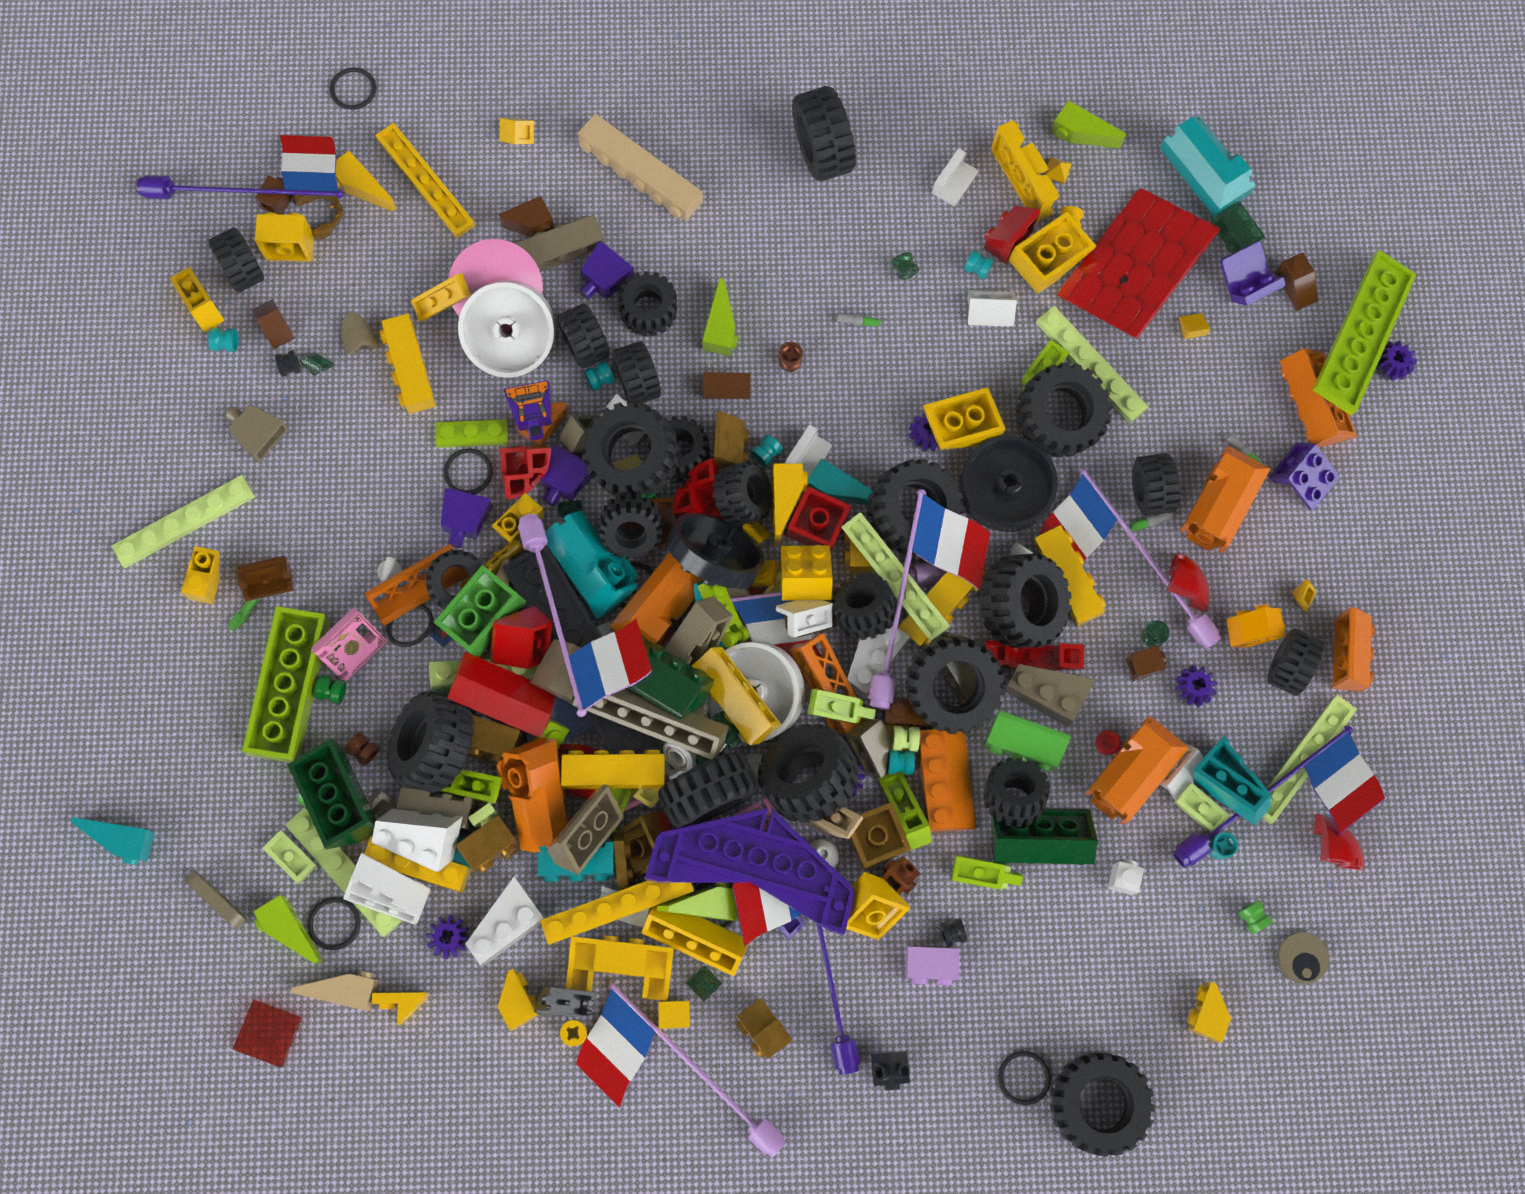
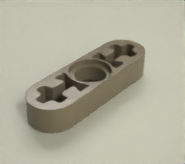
(215, 899)

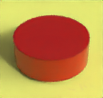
(1107, 742)

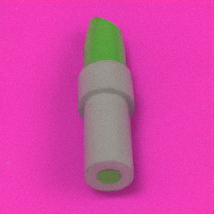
(857, 320)
(1239, 446)
(1150, 521)

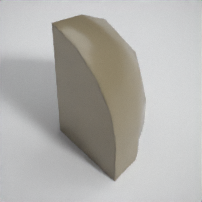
(357, 334)

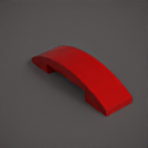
(1048, 657)

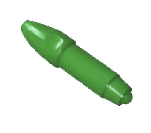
(241, 616)

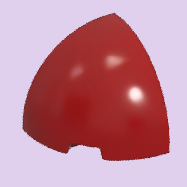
(522, 468)
(697, 492)
(1189, 581)
(1337, 848)

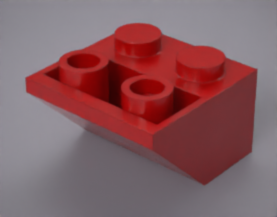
(521, 638)

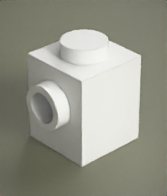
(1126, 877)

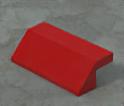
(501, 695)

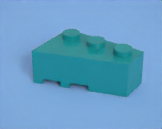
(1232, 783)
(600, 866)

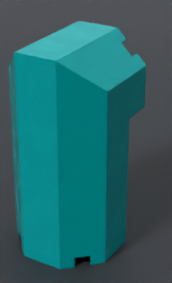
(1207, 165)
(594, 572)

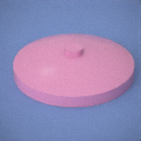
(494, 261)

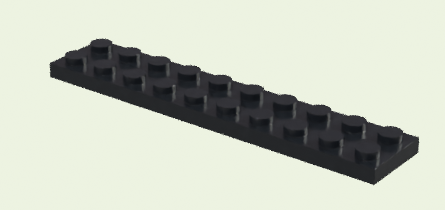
(576, 629)

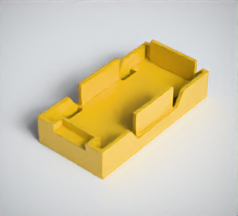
(1023, 169)

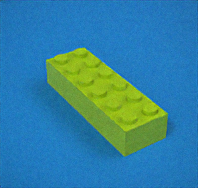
(285, 686)

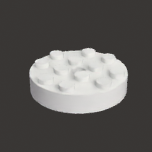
(509, 304)
(777, 681)

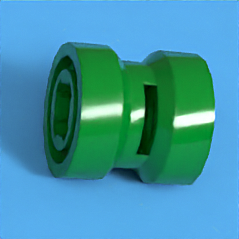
(330, 689)

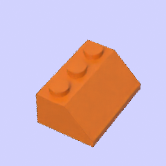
(1352, 650)

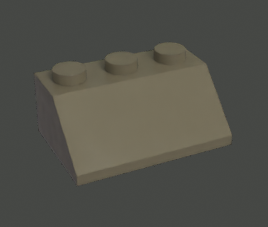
(586, 831)

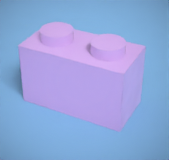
(932, 964)

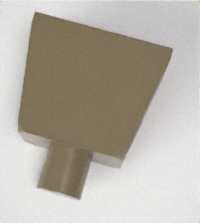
(255, 430)

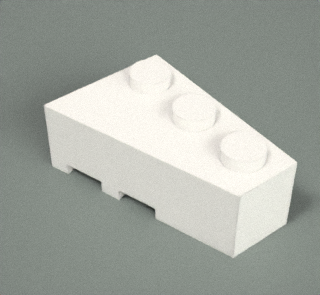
(871, 659)
(418, 837)
(386, 890)
(504, 924)

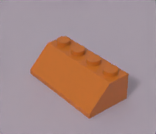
(1322, 419)
(945, 781)

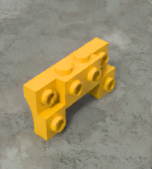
(620, 958)

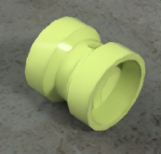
(905, 738)

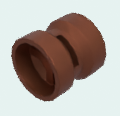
(788, 352)
(361, 749)

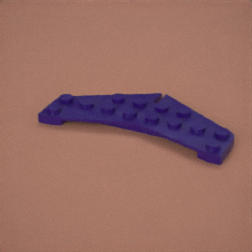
(773, 860)

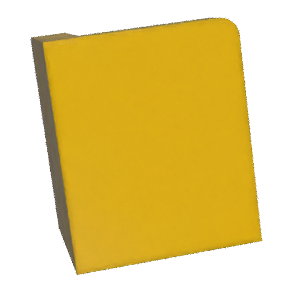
(516, 131)
(674, 1014)

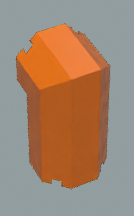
(1224, 500)
(660, 602)
(1136, 770)
(536, 791)

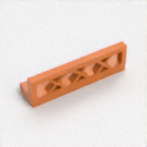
(404, 599)
(814, 674)

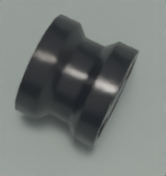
(288, 363)
(953, 932)

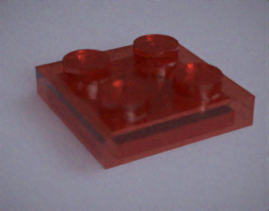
(267, 1033)

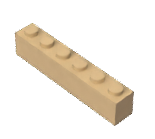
(640, 168)

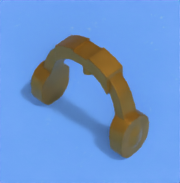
(325, 229)

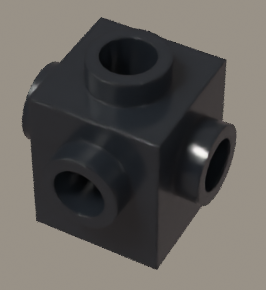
(890, 1069)

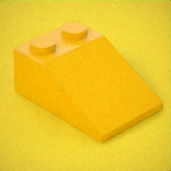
(1051, 252)
(964, 419)
(787, 485)

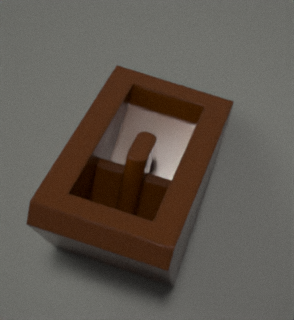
(273, 324)

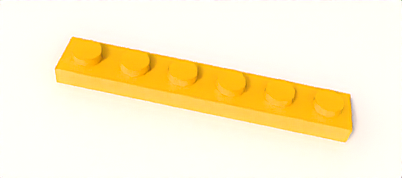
(425, 180)
(611, 908)

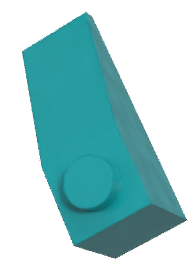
(838, 484)
(122, 841)

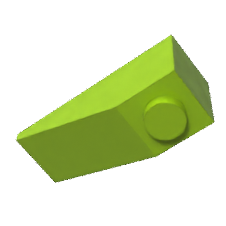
(1084, 128)
(720, 328)
(474, 785)
(907, 809)
(706, 902)
(282, 924)

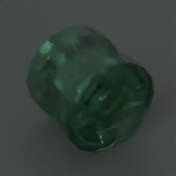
(905, 266)
(1158, 630)

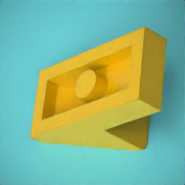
(407, 1003)

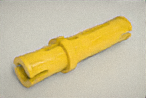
(494, 563)

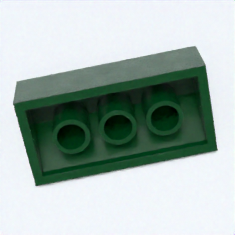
(673, 682)
(333, 795)
(1055, 838)

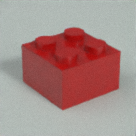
(818, 519)

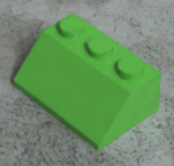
(475, 608)
(1026, 740)

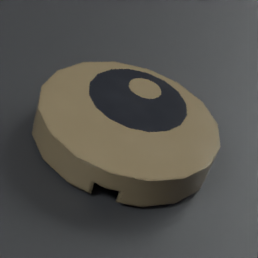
(1303, 957)

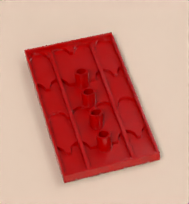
(1150, 247)

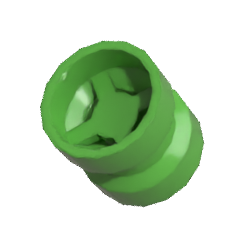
(1255, 917)

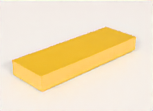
(440, 297)

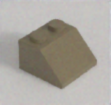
(553, 673)

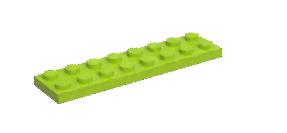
(1364, 332)

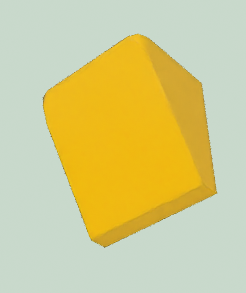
(1194, 326)

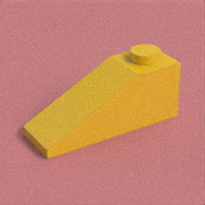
(360, 183)
(196, 299)

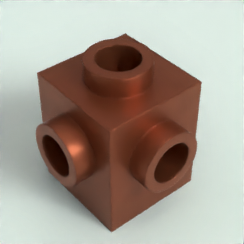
(901, 875)

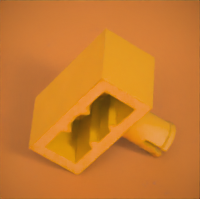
(1255, 626)

